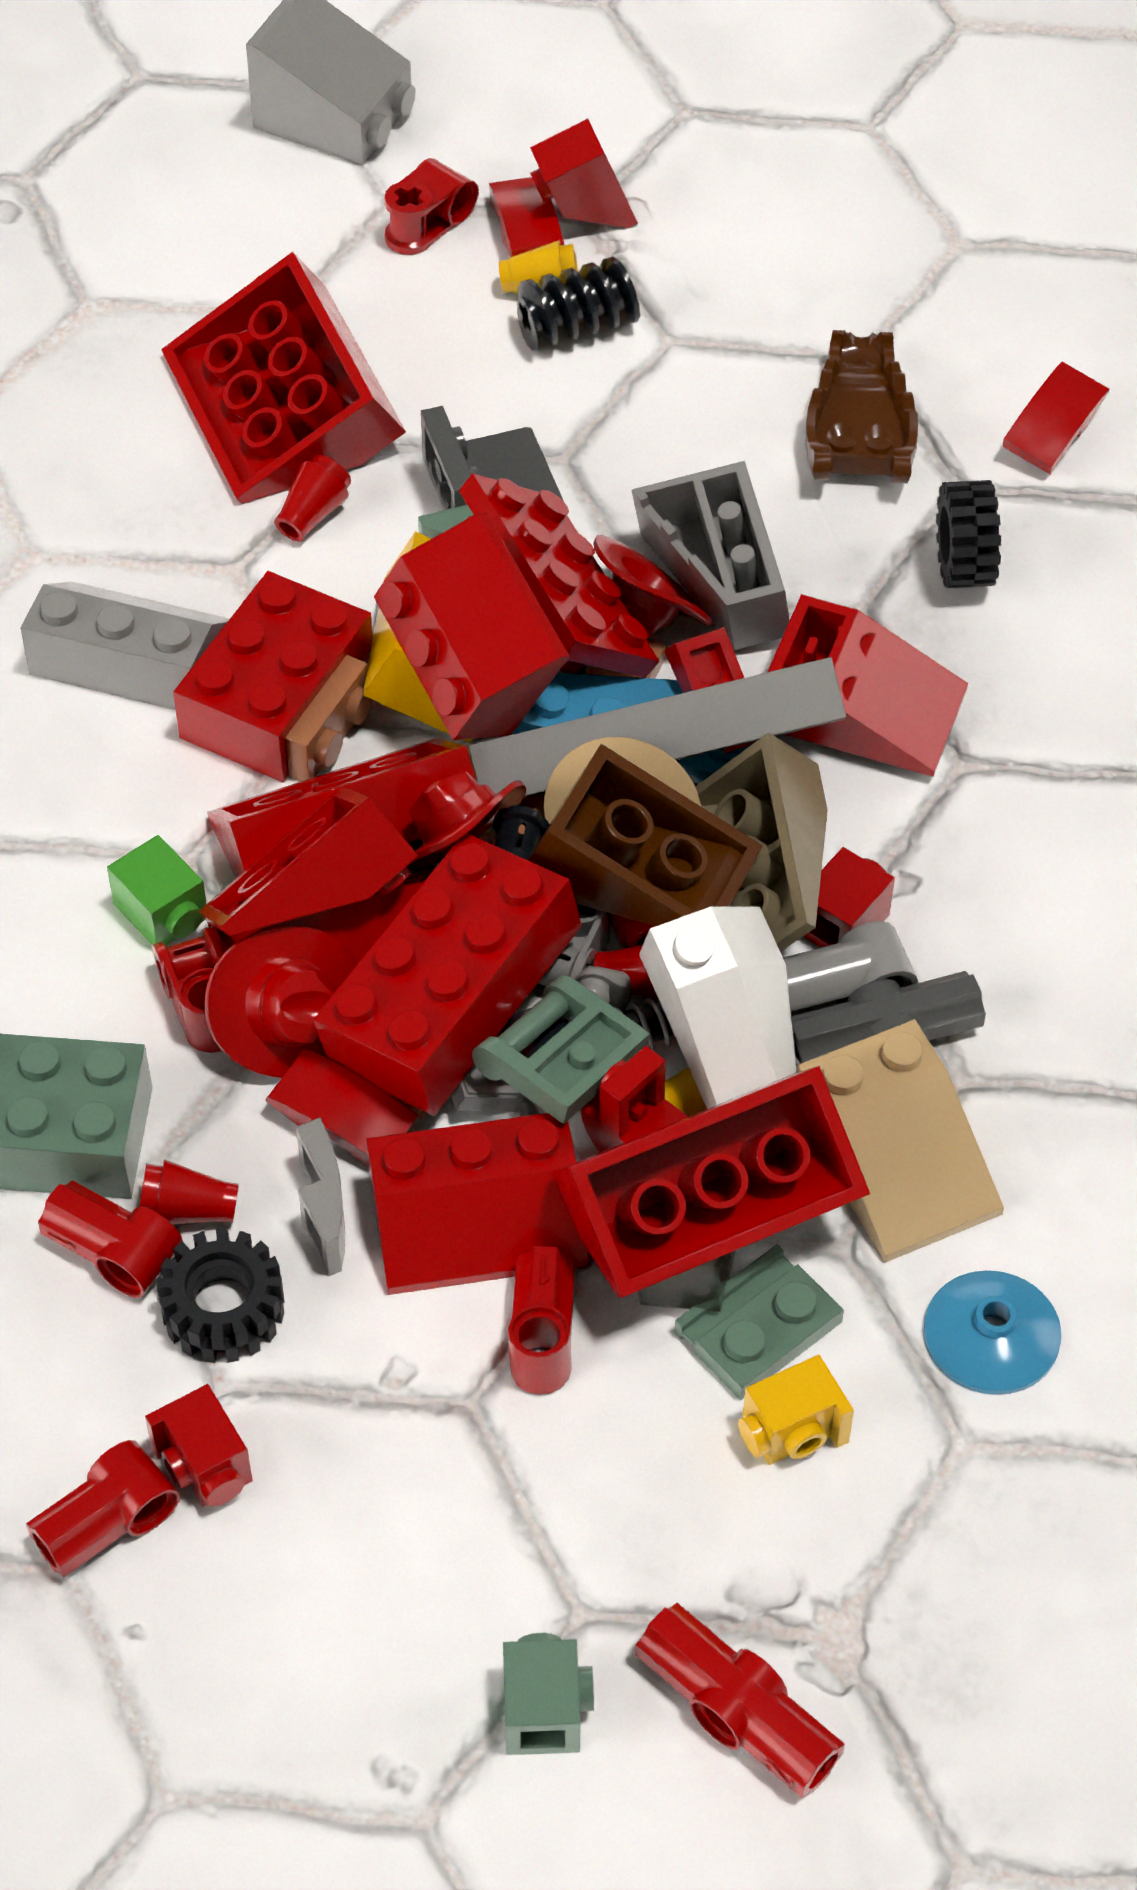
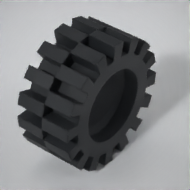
(968, 534)
(214, 1262)

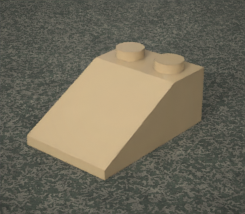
(908, 1141)

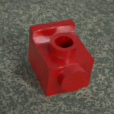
(200, 1447)

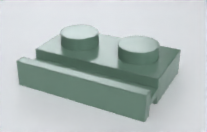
(764, 1321)

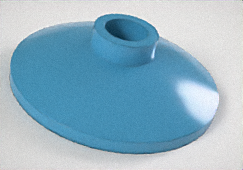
(986, 1355)

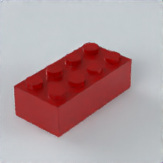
(448, 972)

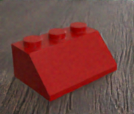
(471, 629)
(470, 1200)

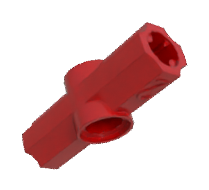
(739, 1699)

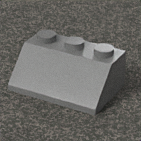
(114, 641)

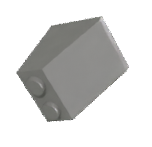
(326, 80)

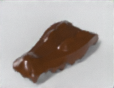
(861, 411)

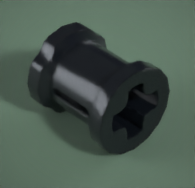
(507, 824)

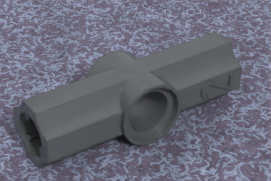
(938, 1005)

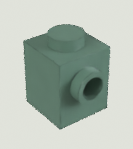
(544, 1694)

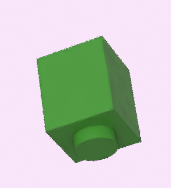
(157, 892)

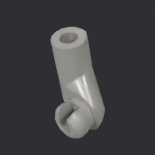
(608, 984)

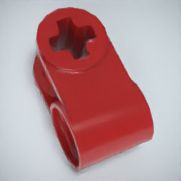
(427, 206)
(184, 977)

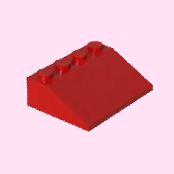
(280, 382)

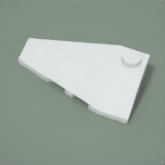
(724, 998)

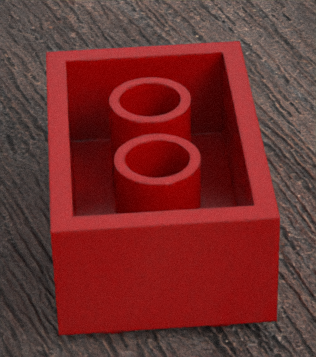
(267, 671)

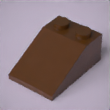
(642, 845)

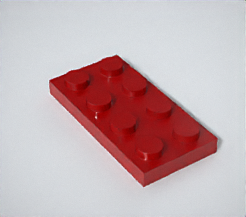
(563, 575)

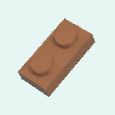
(327, 720)

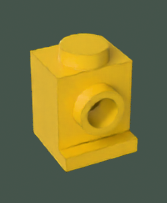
(795, 1412)

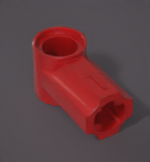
(120, 1243)
(542, 1319)
(119, 1497)

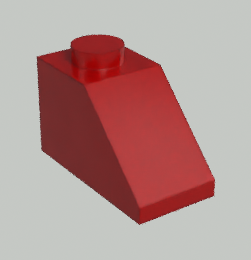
(580, 178)

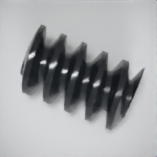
(575, 298)

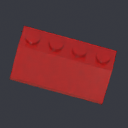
(390, 780)
(713, 1182)

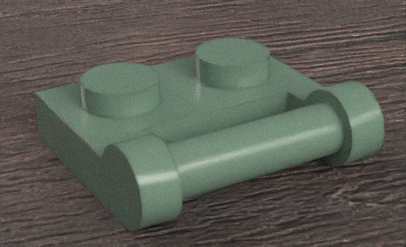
(574, 1061)

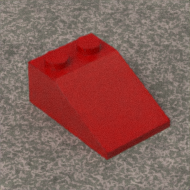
(325, 862)

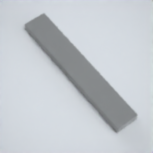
(677, 724)

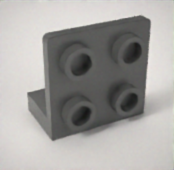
(495, 456)

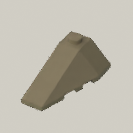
(781, 804)

